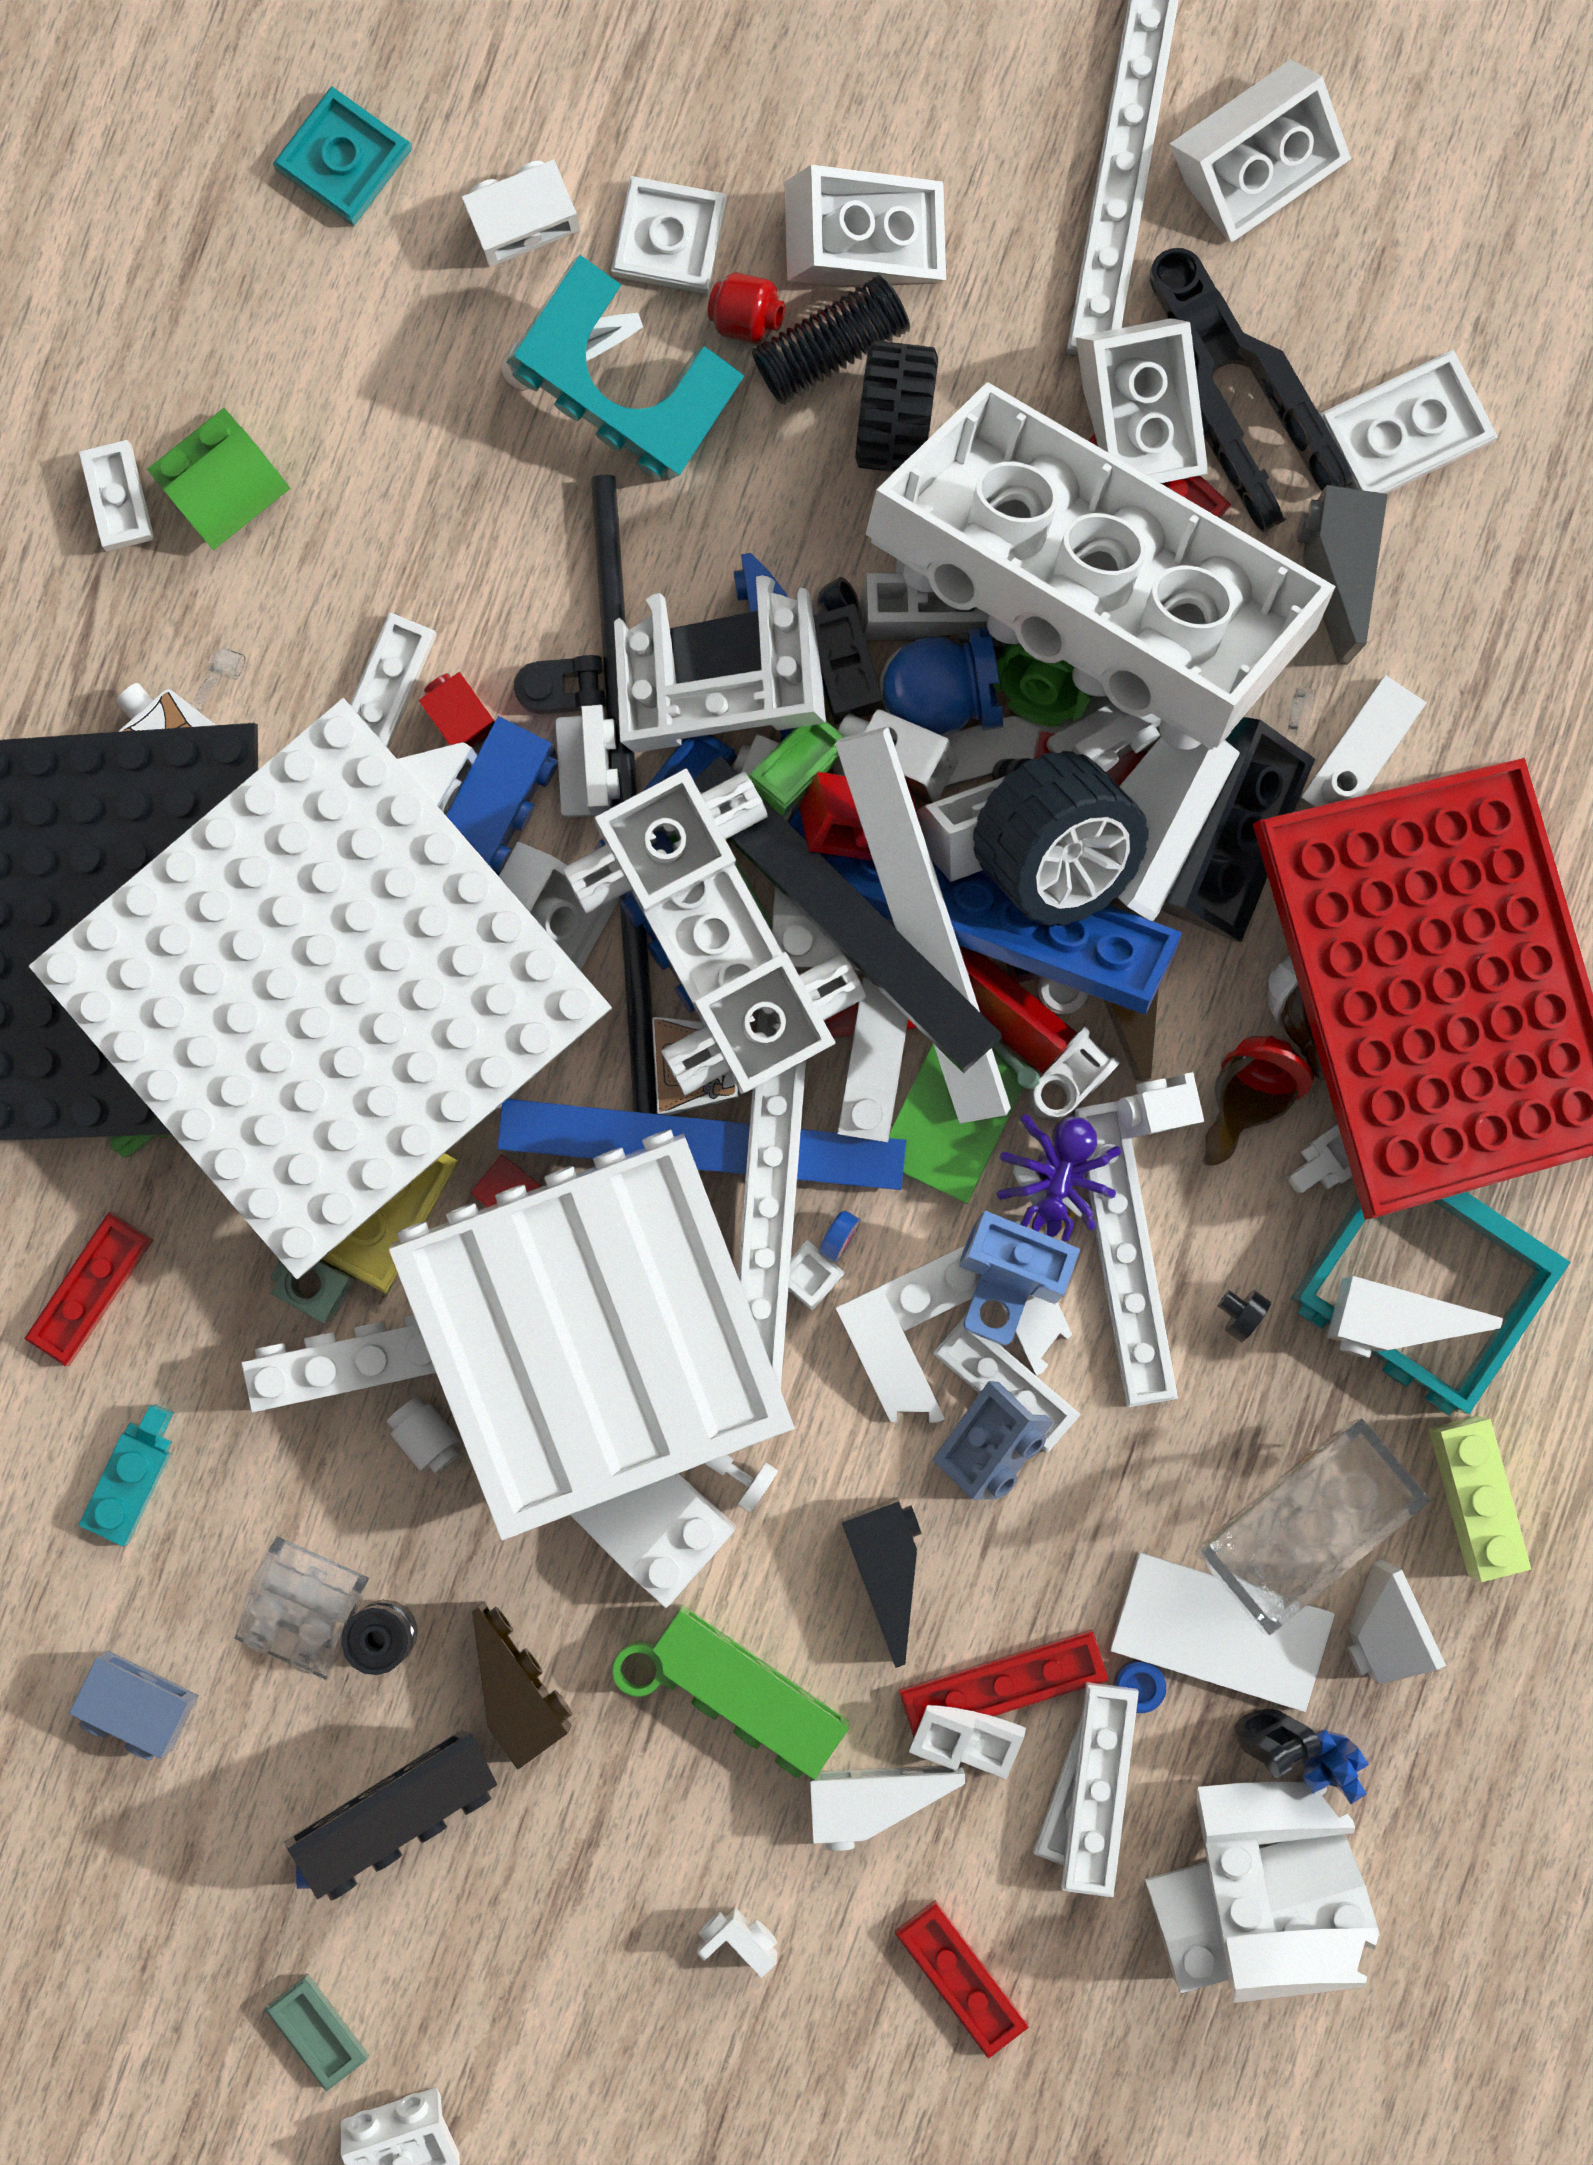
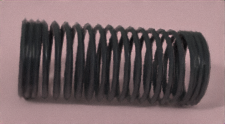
(805, 365)

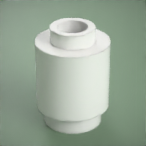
(424, 1435)

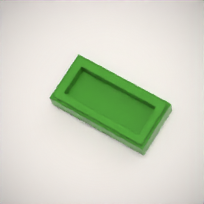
(793, 764)

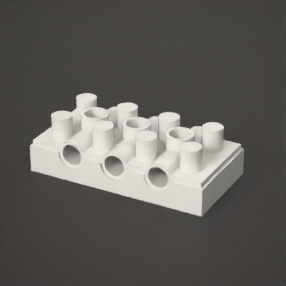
(1096, 568)

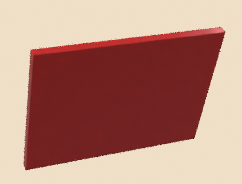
(1438, 982)

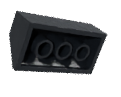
(1225, 864)
(391, 1814)

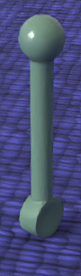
(1027, 1076)

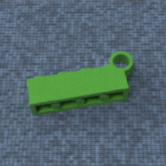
(741, 1689)

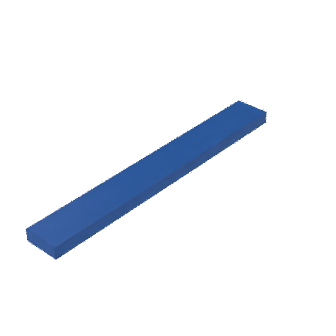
(713, 1143)

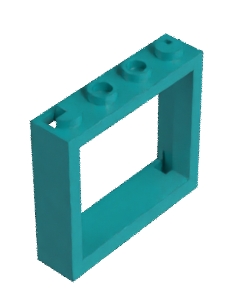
(1547, 1268)

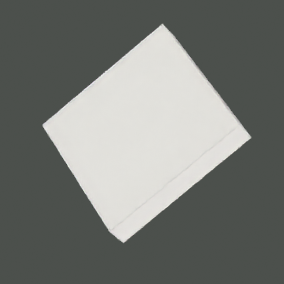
(669, 235)

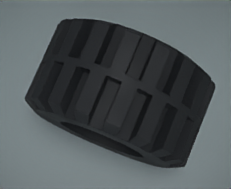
(895, 404)

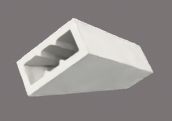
(1176, 796)

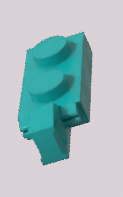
(129, 1478)

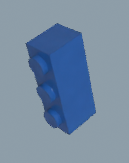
(500, 789)

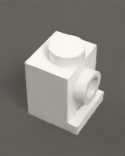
(1161, 1106)

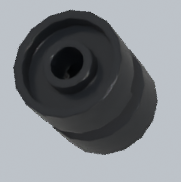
(379, 1637)

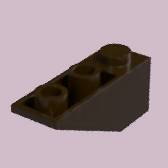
(515, 1700)

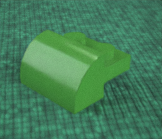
(218, 478)

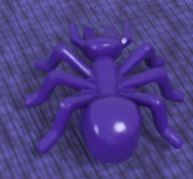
(1060, 1168)

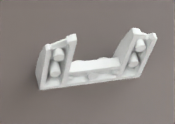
(783, 694)
(881, 1315)
(1256, 1956)

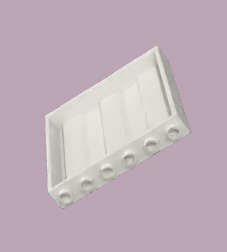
(590, 1334)

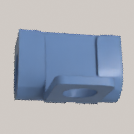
(1011, 1267)

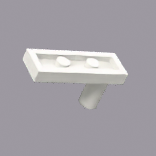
(1365, 745)

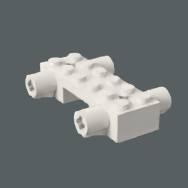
(713, 931)

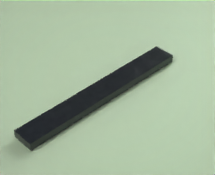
(861, 932)

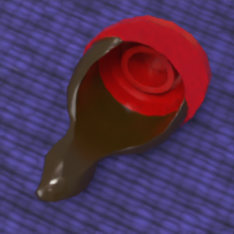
(1252, 1089)

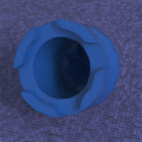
(945, 683)

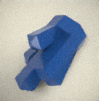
(1336, 1766)

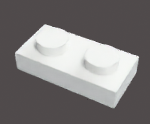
(116, 495)

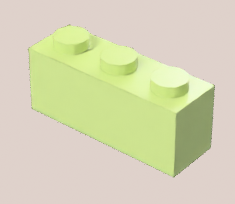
(1479, 1498)

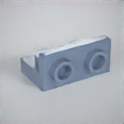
(992, 1443)

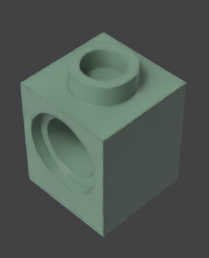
(326, 1303)

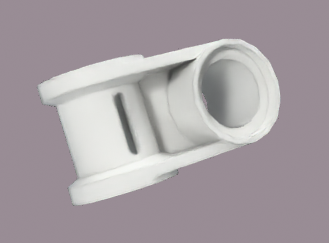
(1078, 1072)

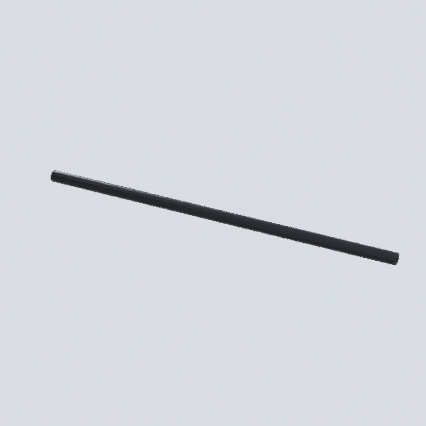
(623, 759)

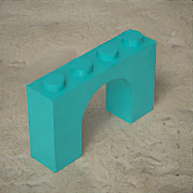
(555, 359)

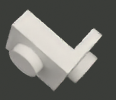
(750, 1940)

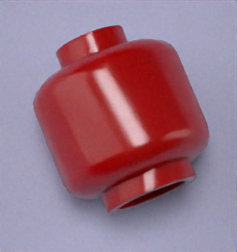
(745, 308)

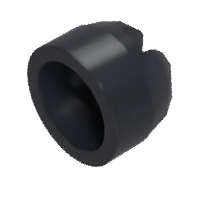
(838, 594)

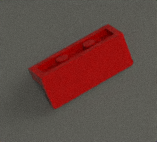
(1016, 1013)

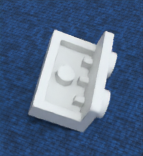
(1107, 735)
(584, 763)

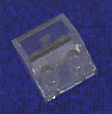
(300, 1607)

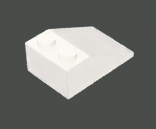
(863, 225)
(1145, 397)
(659, 1534)

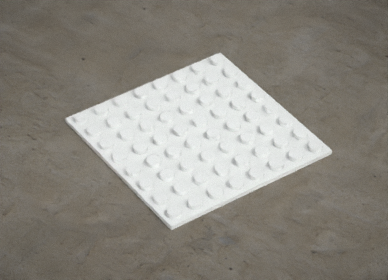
(320, 988)

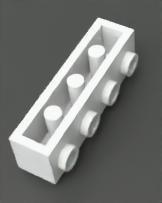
(334, 1366)

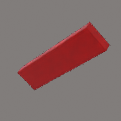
(1011, 1680)

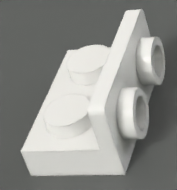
(400, 2134)

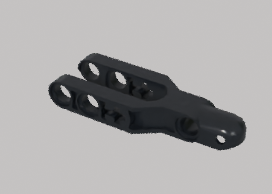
(1218, 340)

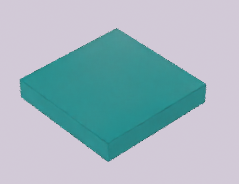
(342, 155)

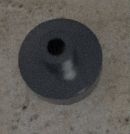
(1244, 1313)

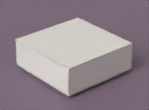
(812, 1275)

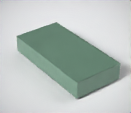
(317, 2032)

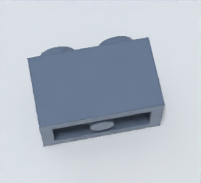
(132, 1706)

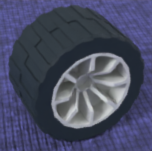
(1060, 838)

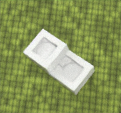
(968, 1737)

